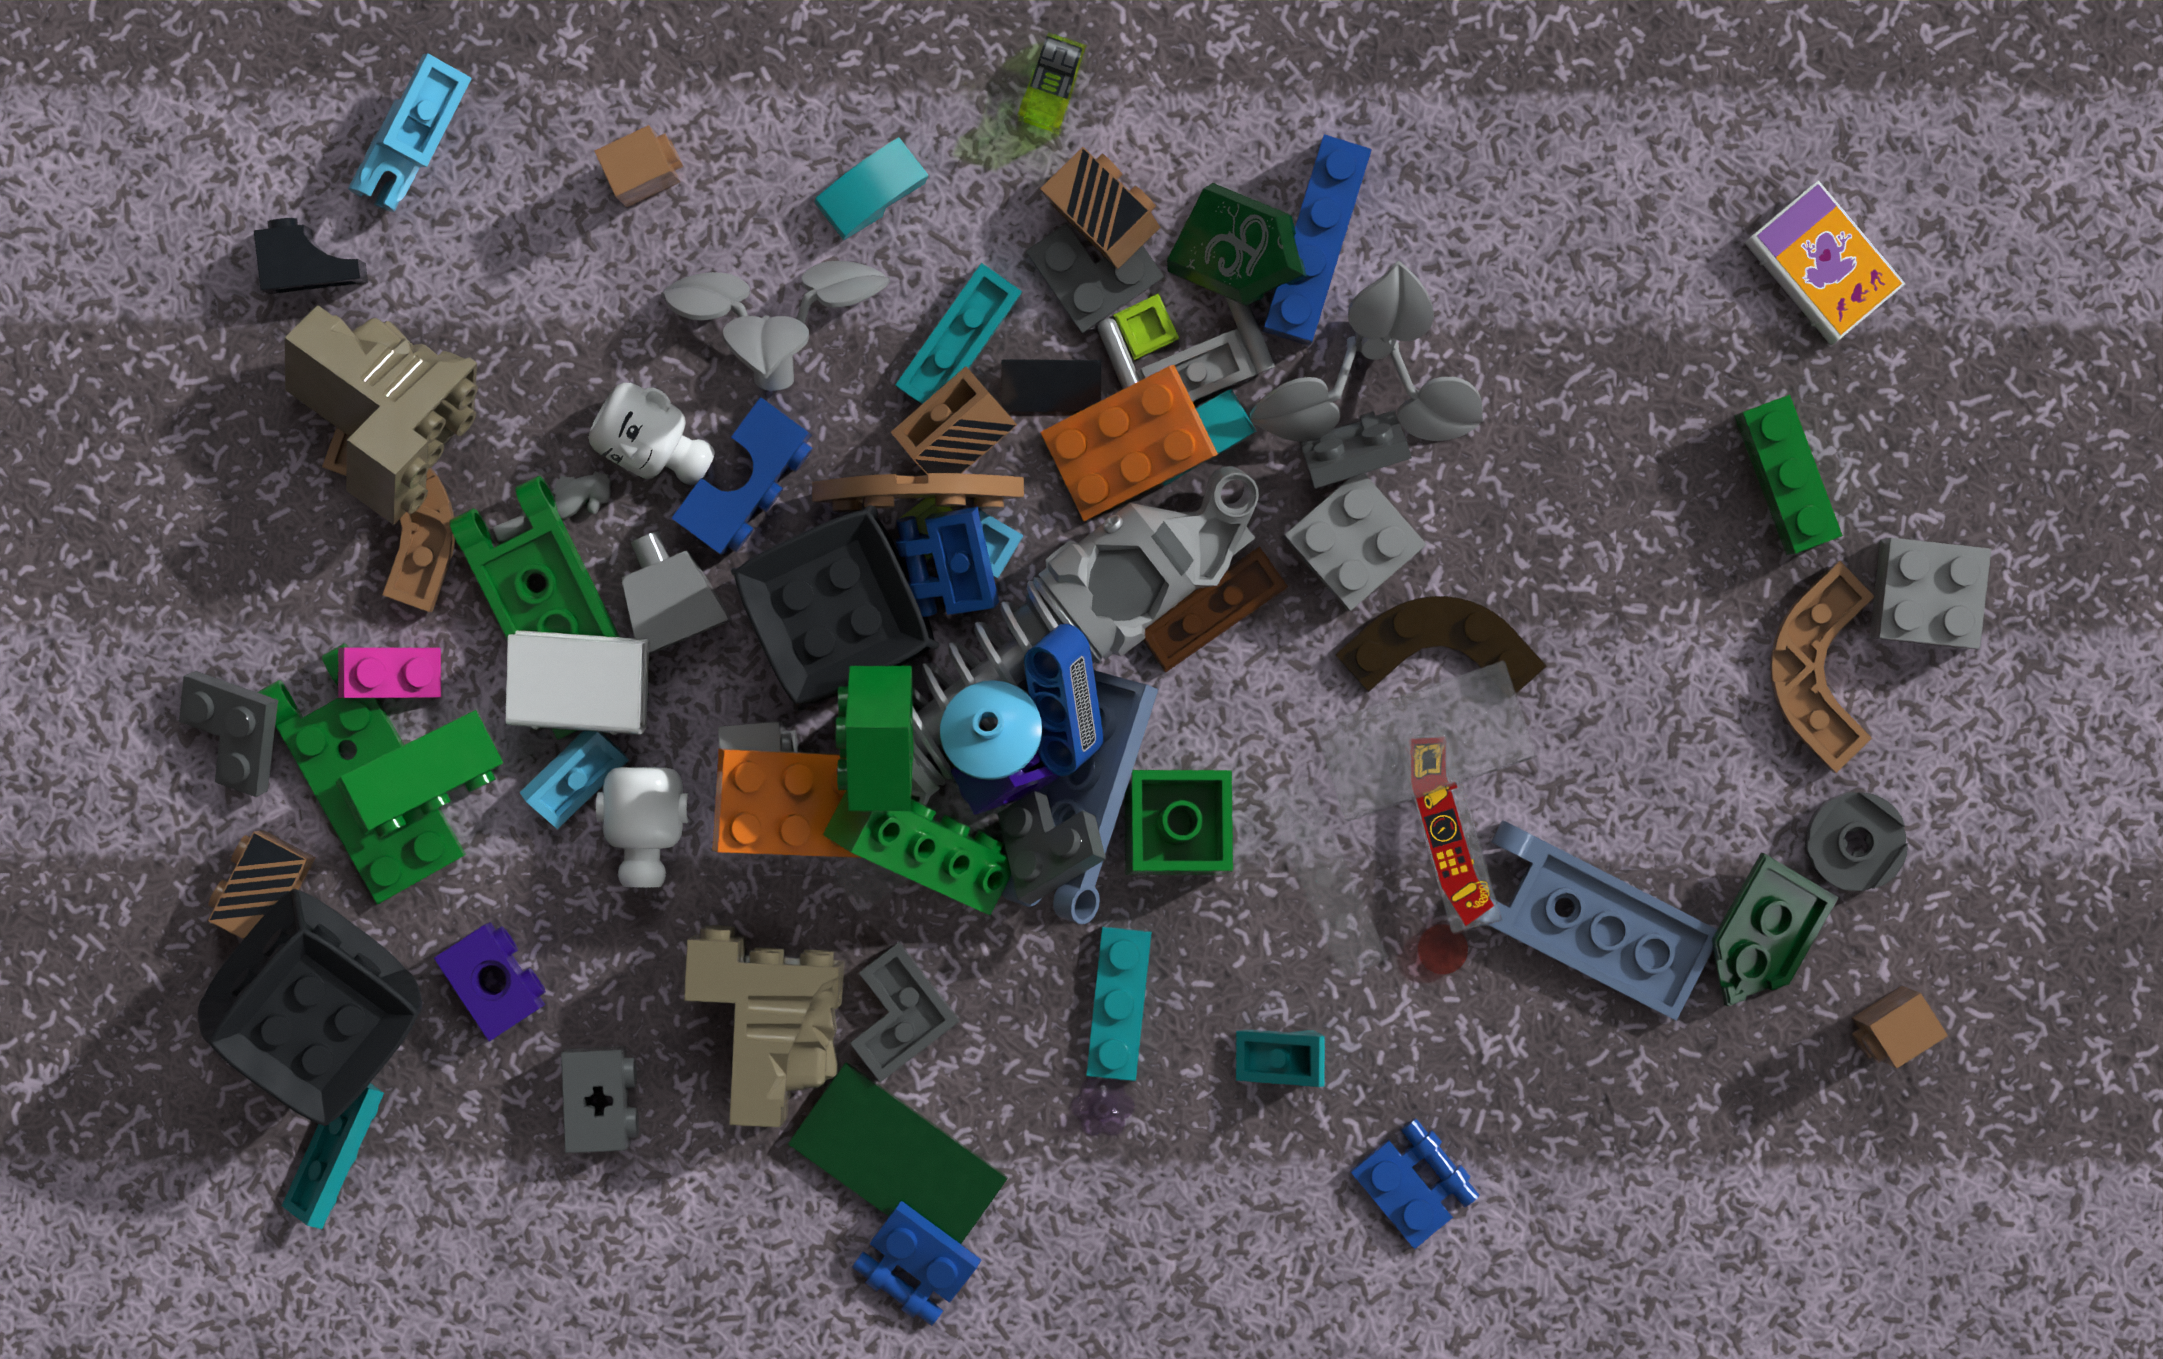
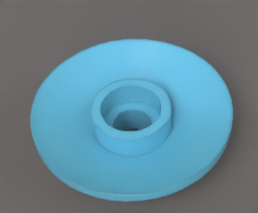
(994, 752)

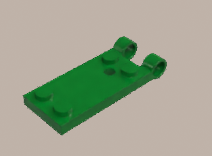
(570, 597)
(385, 862)

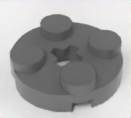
(1884, 836)

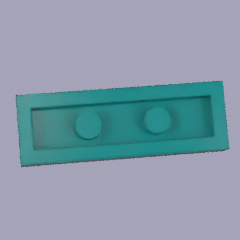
(960, 333)
(1119, 1003)
(329, 1160)

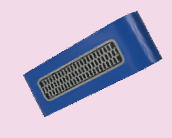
(1066, 696)

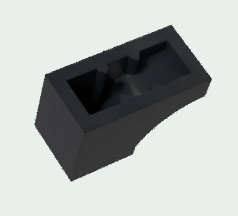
(294, 262)

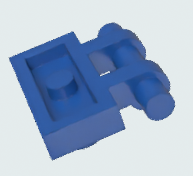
(960, 561)
(1401, 1191)
(923, 1252)

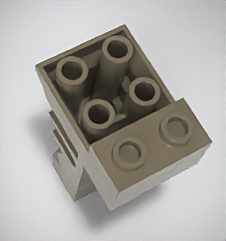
(388, 398)
(780, 1018)

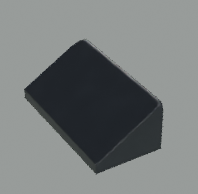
(1049, 385)

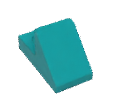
(1281, 1057)

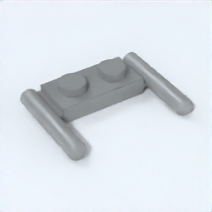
(1203, 367)

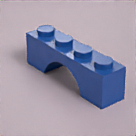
(1319, 238)

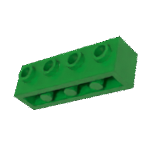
(926, 851)

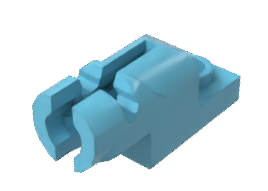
(411, 131)

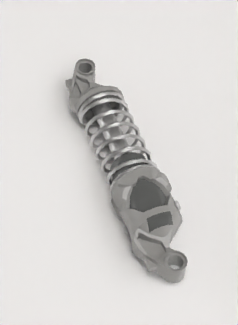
(1103, 586)

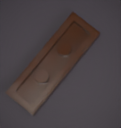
(1213, 609)

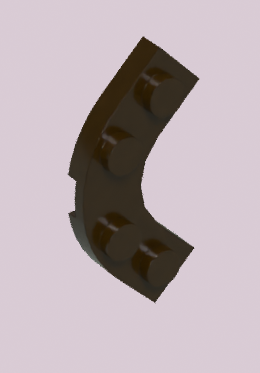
(1436, 623)

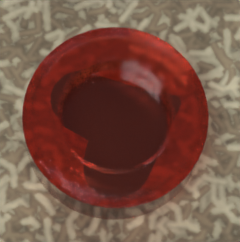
(1441, 949)

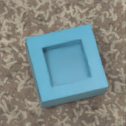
(1000, 542)

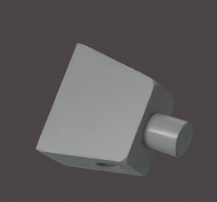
(669, 596)

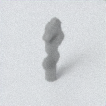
(570, 497)

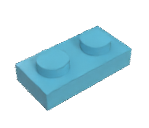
(573, 776)

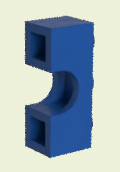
(722, 516)

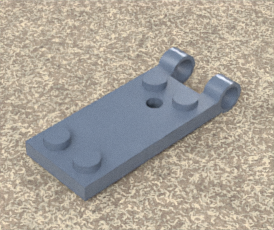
(1098, 785)
(1613, 928)

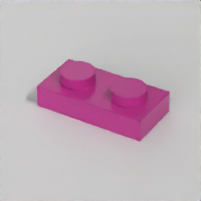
(389, 672)

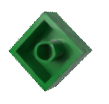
(876, 738)
(1179, 822)

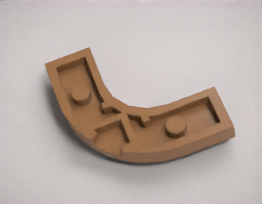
(947, 489)
(424, 542)
(1799, 666)

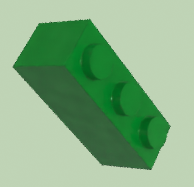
(1788, 475)
(420, 775)

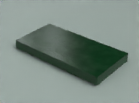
(896, 1155)

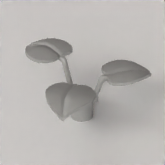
(1380, 314)
(767, 342)

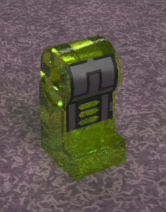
(1052, 84)

